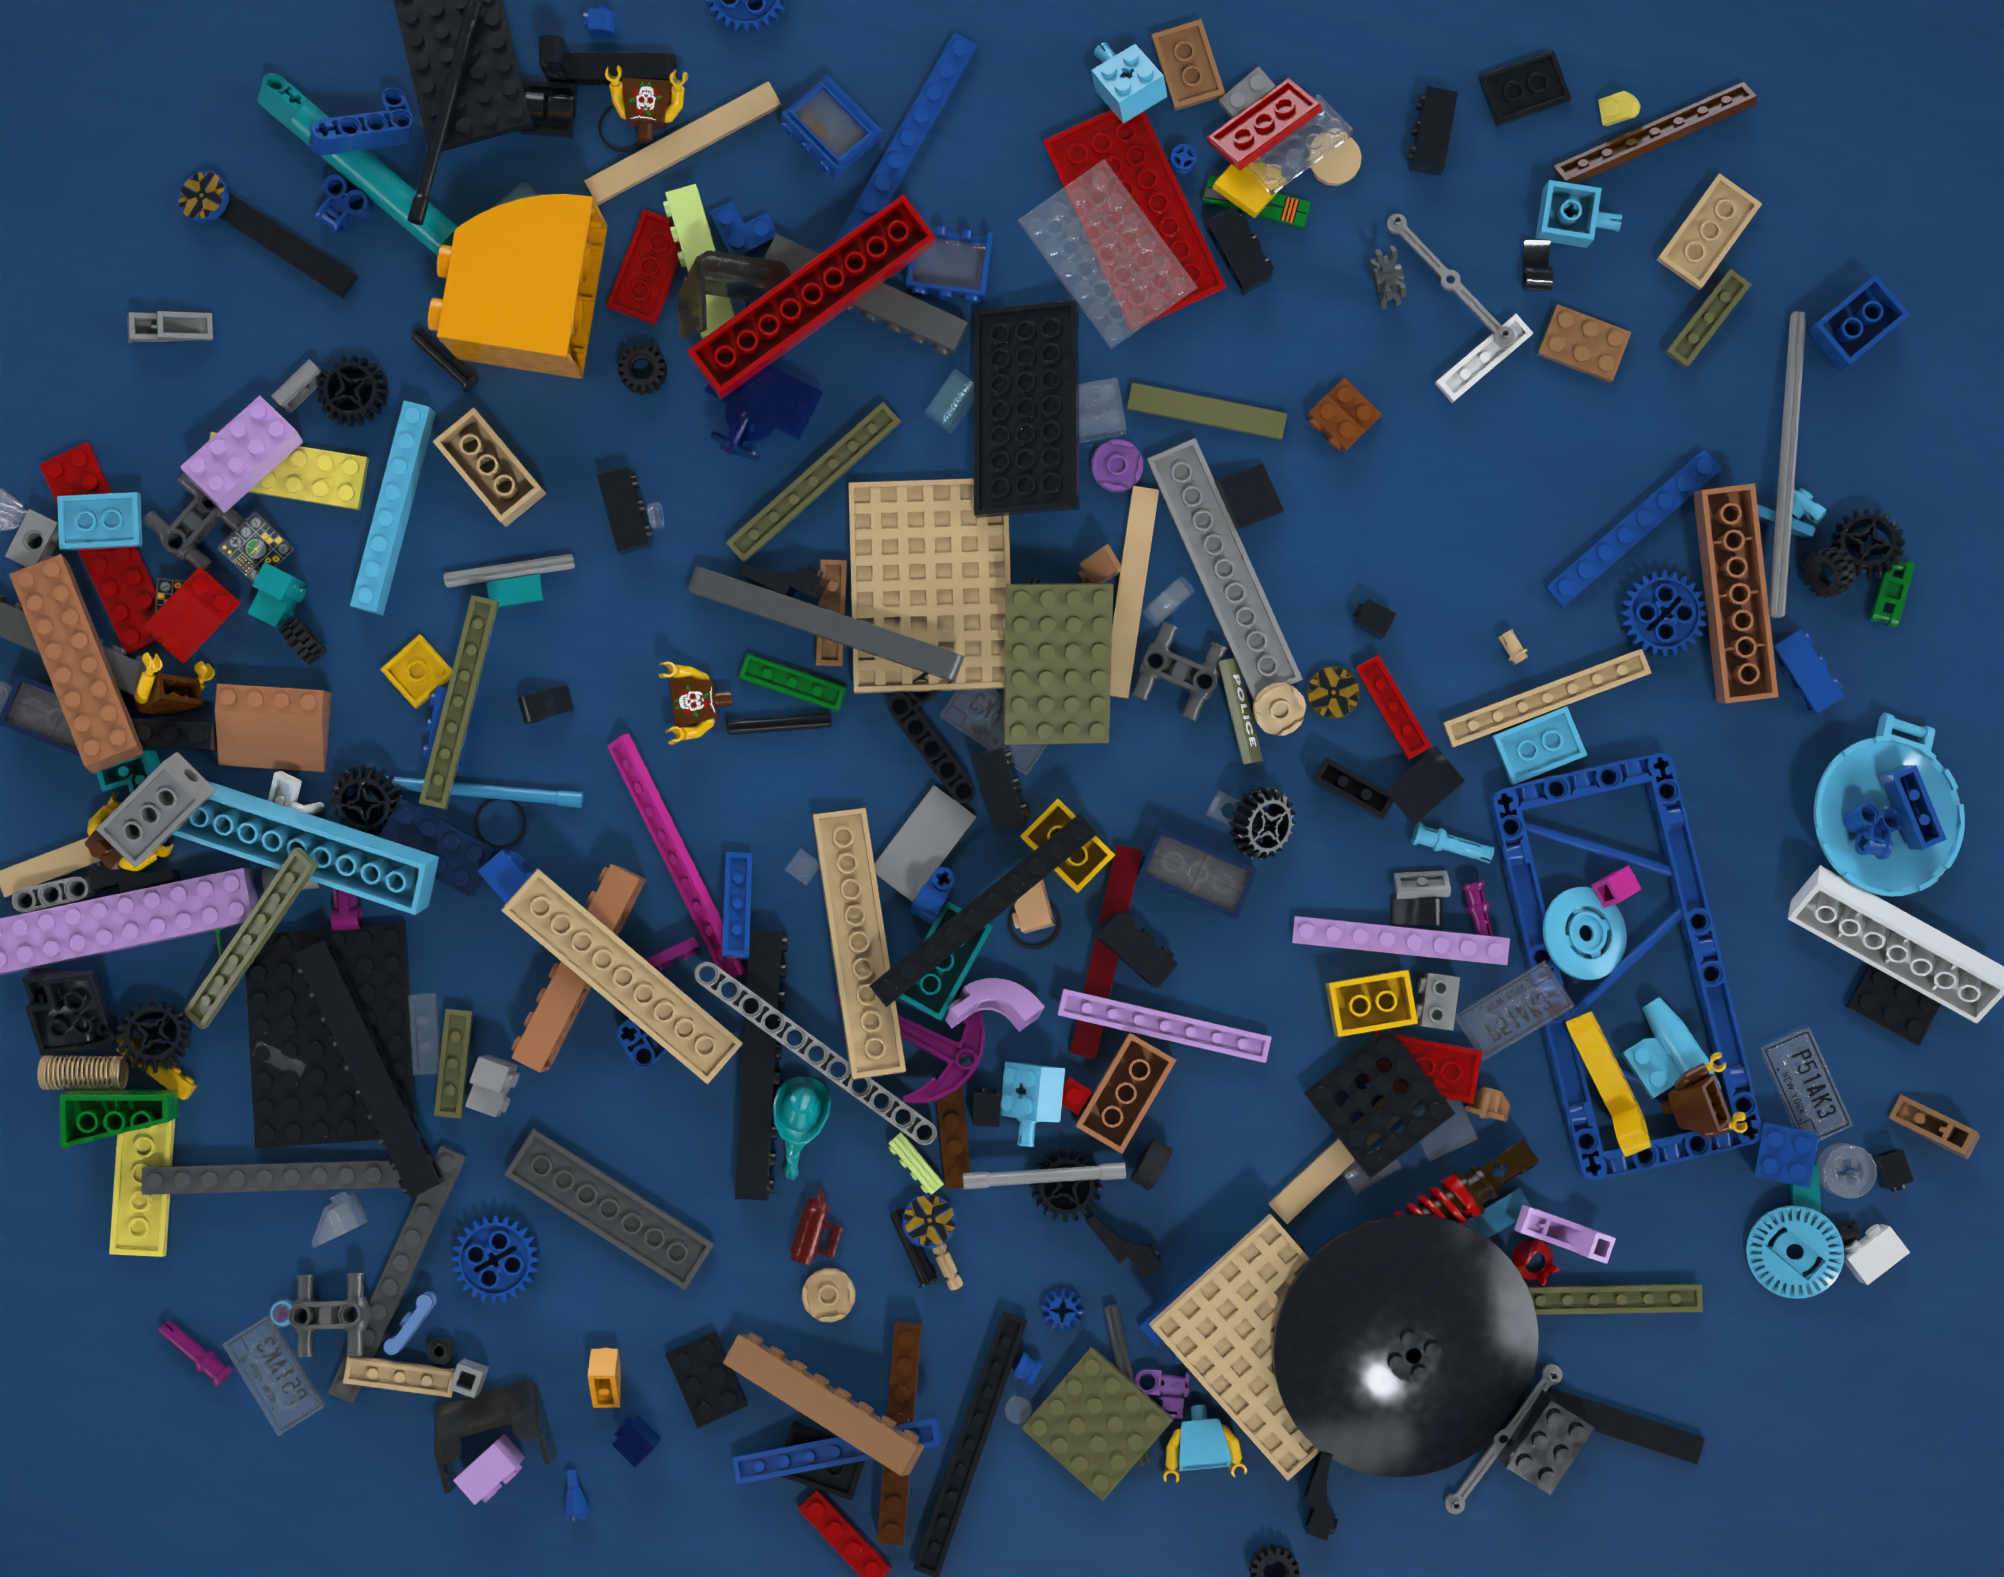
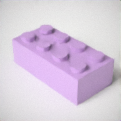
(241, 454)

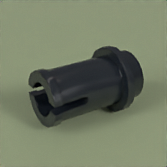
(1847, 1230)

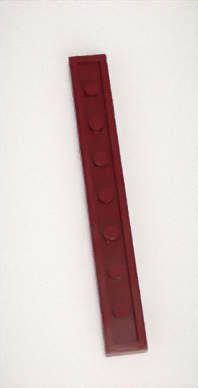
(1103, 961)

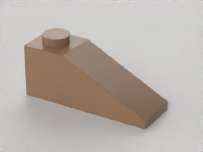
(1935, 1127)

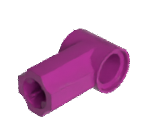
(346, 911)

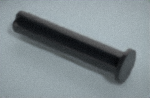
(444, 359)
(913, 1252)

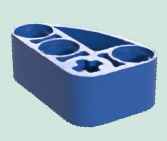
(641, 1041)

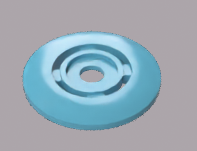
(1568, 950)
(1785, 1275)

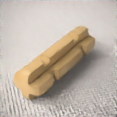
(948, 1267)

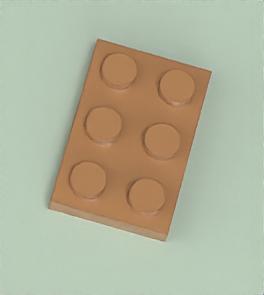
(1187, 65)
(1584, 343)

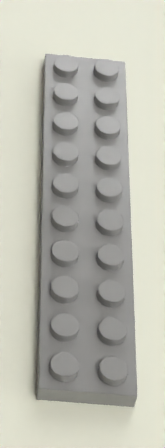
(1223, 567)

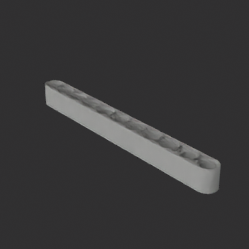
(828, 1056)

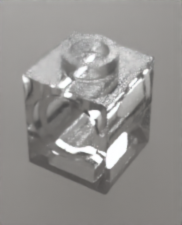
(1215, 807)

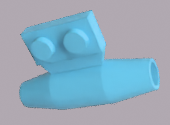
(1666, 1057)

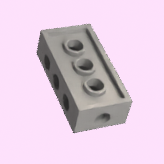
(155, 809)

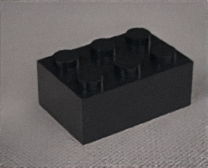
(1546, 1442)

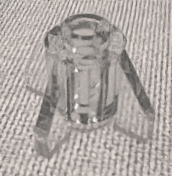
(11, 512)

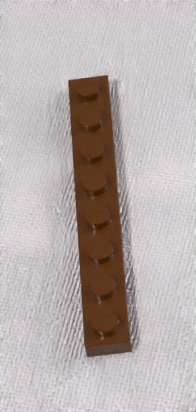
(1656, 134)

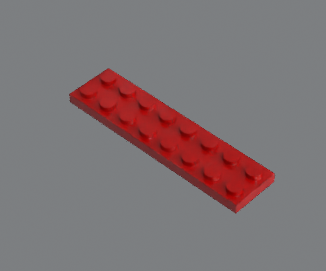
(116, 572)

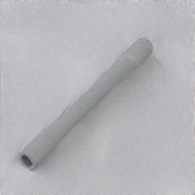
(1103, 1172)

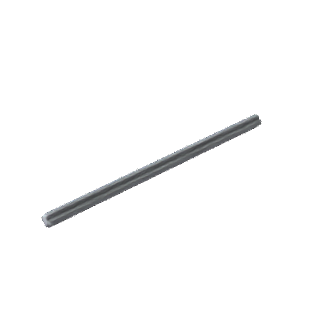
(1787, 465)

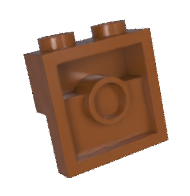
(1343, 416)

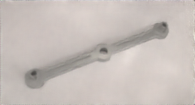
(1504, 335)
(1455, 1502)

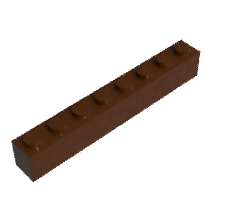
(901, 1410)

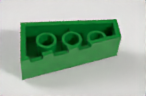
(107, 1113)

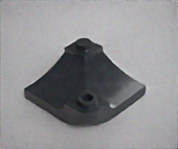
(68, 1011)

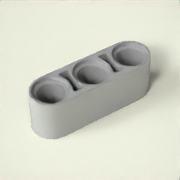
(41, 894)

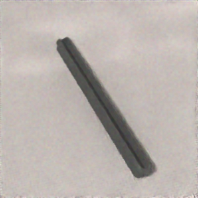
(1121, 1353)

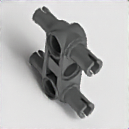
(192, 526)
(1179, 671)
(330, 1315)

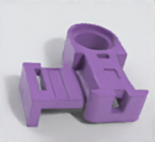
(1171, 1389)

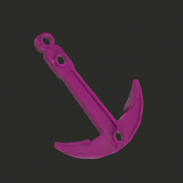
(947, 1051)

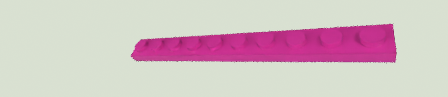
(673, 851)

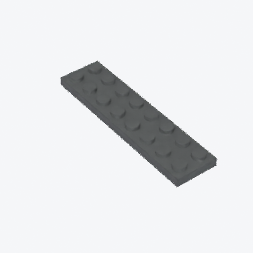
(609, 1209)

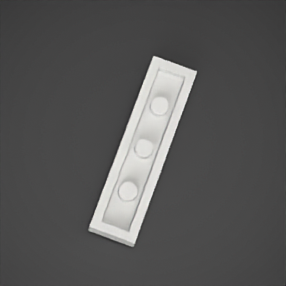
(1481, 361)

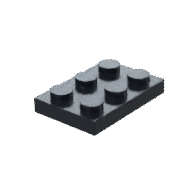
(1893, 1005)
(705, 1381)

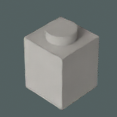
(468, 1378)

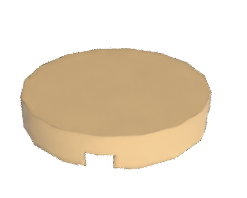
(1339, 164)
(1279, 709)
(828, 1295)

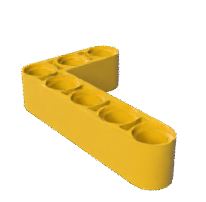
(1611, 1083)

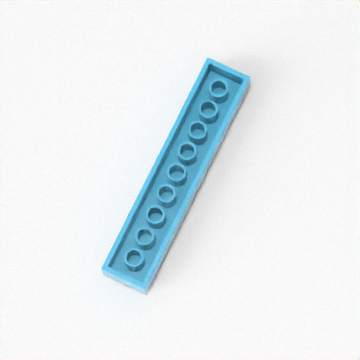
(345, 856)

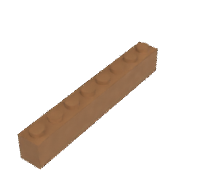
(824, 1404)

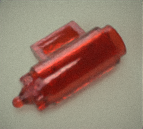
(810, 1232)

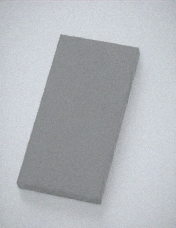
(923, 843)

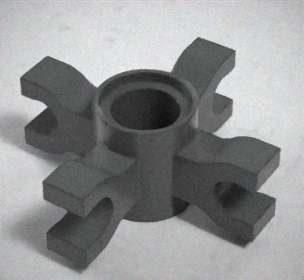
(1388, 277)

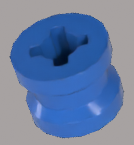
(1183, 154)
(1027, 1369)

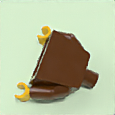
(1700, 1104)

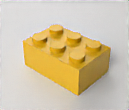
(1082, 864)
(1371, 1003)

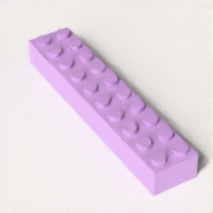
(126, 920)

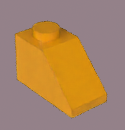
(605, 1378)

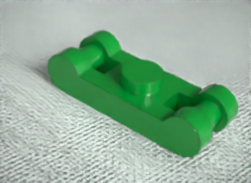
(1892, 592)

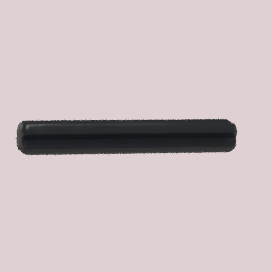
(778, 724)

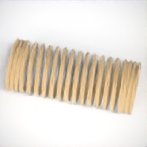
(53, 1072)

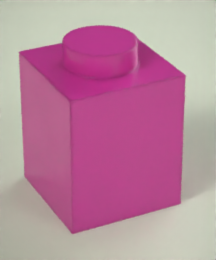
(1616, 886)

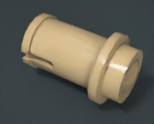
(1513, 647)

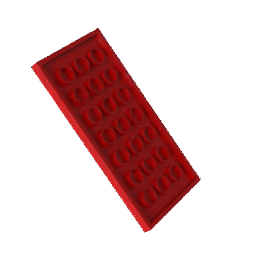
(1146, 174)

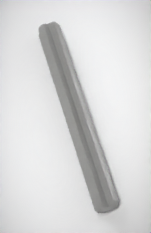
(509, 570)

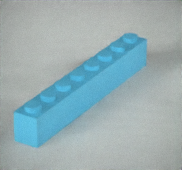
(393, 508)

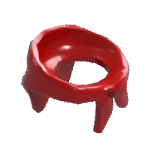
(1523, 1253)

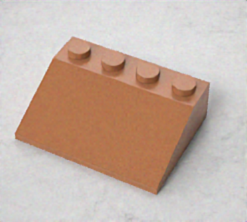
(272, 727)

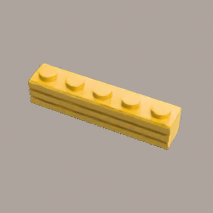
(171, 1078)

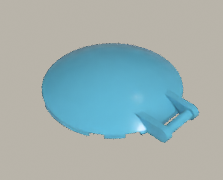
(1855, 779)

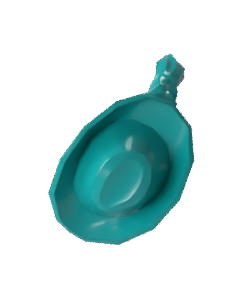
(799, 1116)

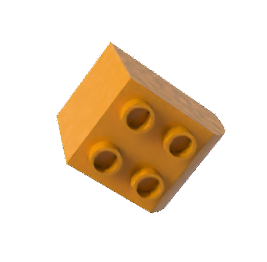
(523, 284)

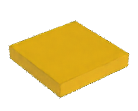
(1243, 190)
(417, 671)

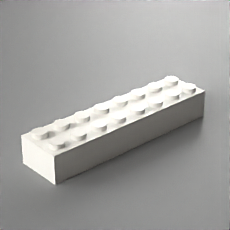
(1898, 944)

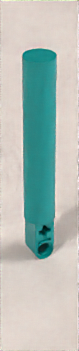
(357, 166)

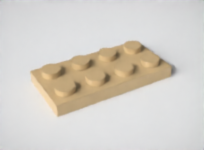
(1709, 231)

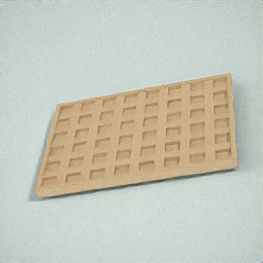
(929, 575)
(1226, 1334)

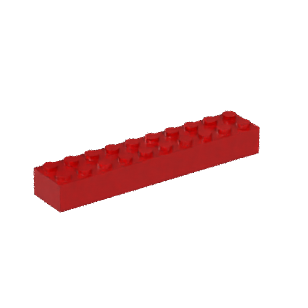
(811, 297)

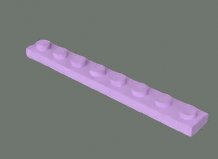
(1401, 940)
(1164, 1025)

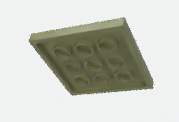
(1097, 1423)

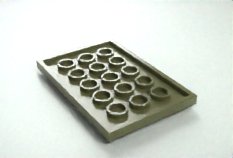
(1057, 663)

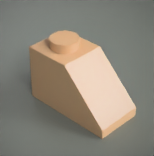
(1033, 910)

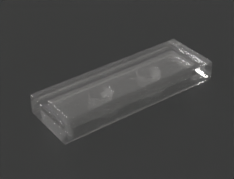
(424, 1033)

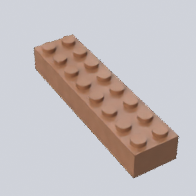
(1735, 593)
(76, 664)
(567, 991)

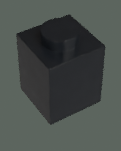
(1373, 618)
(986, 1107)
(1893, 1169)

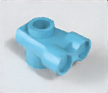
(1803, 505)

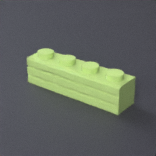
(916, 1163)

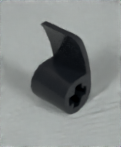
(1535, 266)
(545, 703)
(1416, 911)

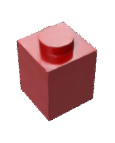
(1074, 1095)

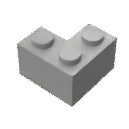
(491, 1085)

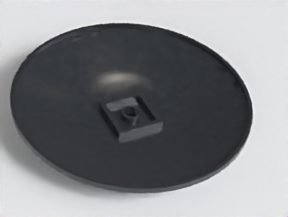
(1371, 1301)

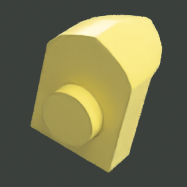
(1618, 108)

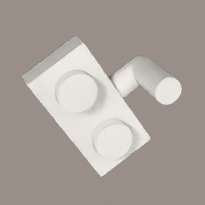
(286, 791)

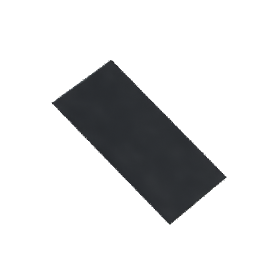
(1424, 785)

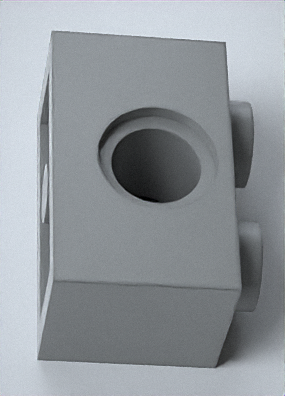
(32, 527)

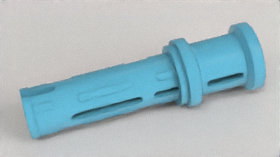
(1440, 840)

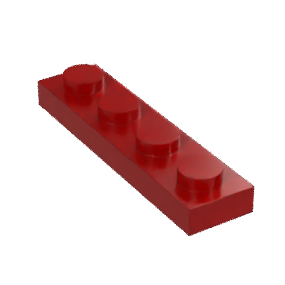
(1393, 707)
(843, 1536)

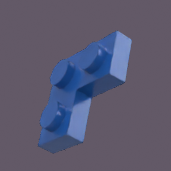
(741, 237)

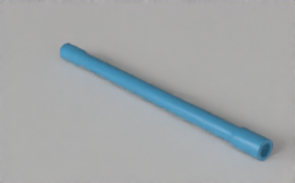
(560, 797)

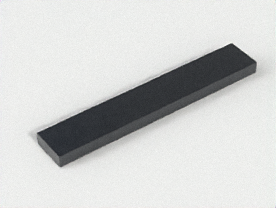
(288, 246)
(1636, 1428)

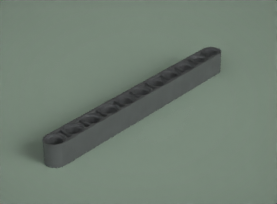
(825, 624)

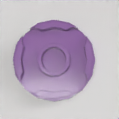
(1117, 465)

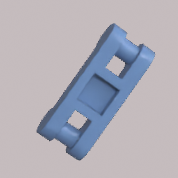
(411, 1323)

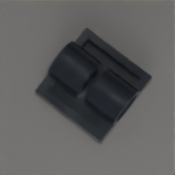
(551, 108)

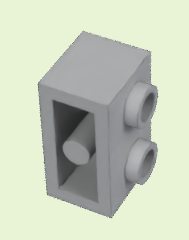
(1437, 1001)

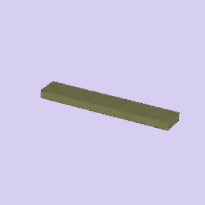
(1206, 411)

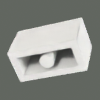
(1874, 1253)

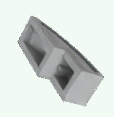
(169, 327)

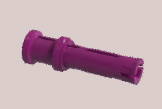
(1478, 907)
(204, 1360)

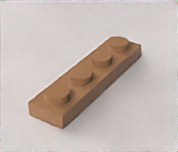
(833, 599)

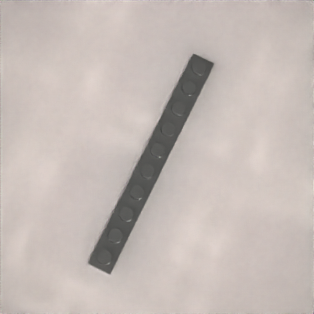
(268, 1177)
(402, 1264)

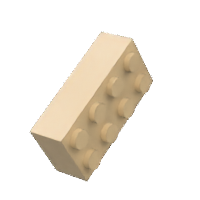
(489, 467)

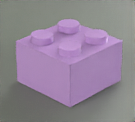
(485, 1473)

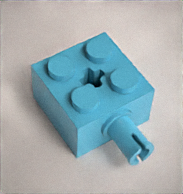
(1127, 81)
(1582, 207)
(1032, 1096)

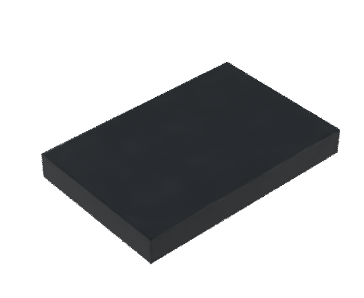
(1525, 88)
(837, 1480)

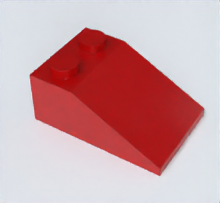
(191, 615)

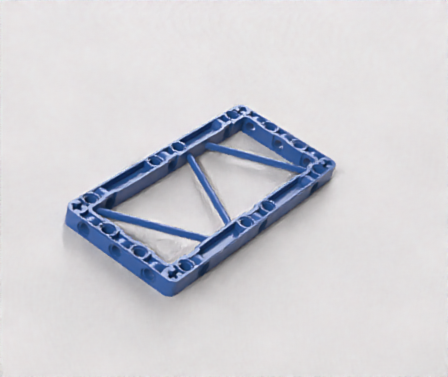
(1689, 899)

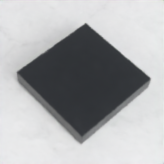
(1249, 496)

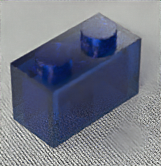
(635, 1440)

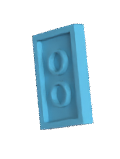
(99, 521)
(1539, 745)

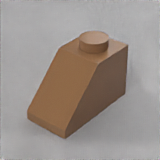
(1099, 566)

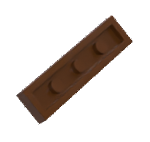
(953, 1139)

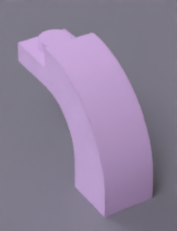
(999, 995)
(1565, 1233)

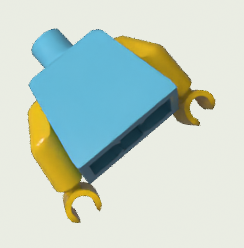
(1202, 1445)

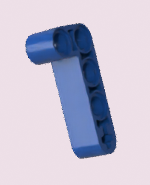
(365, 131)

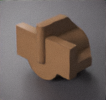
(1489, 1104)

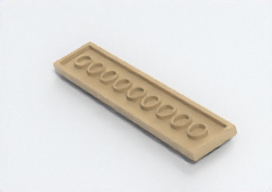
(857, 942)
(621, 976)

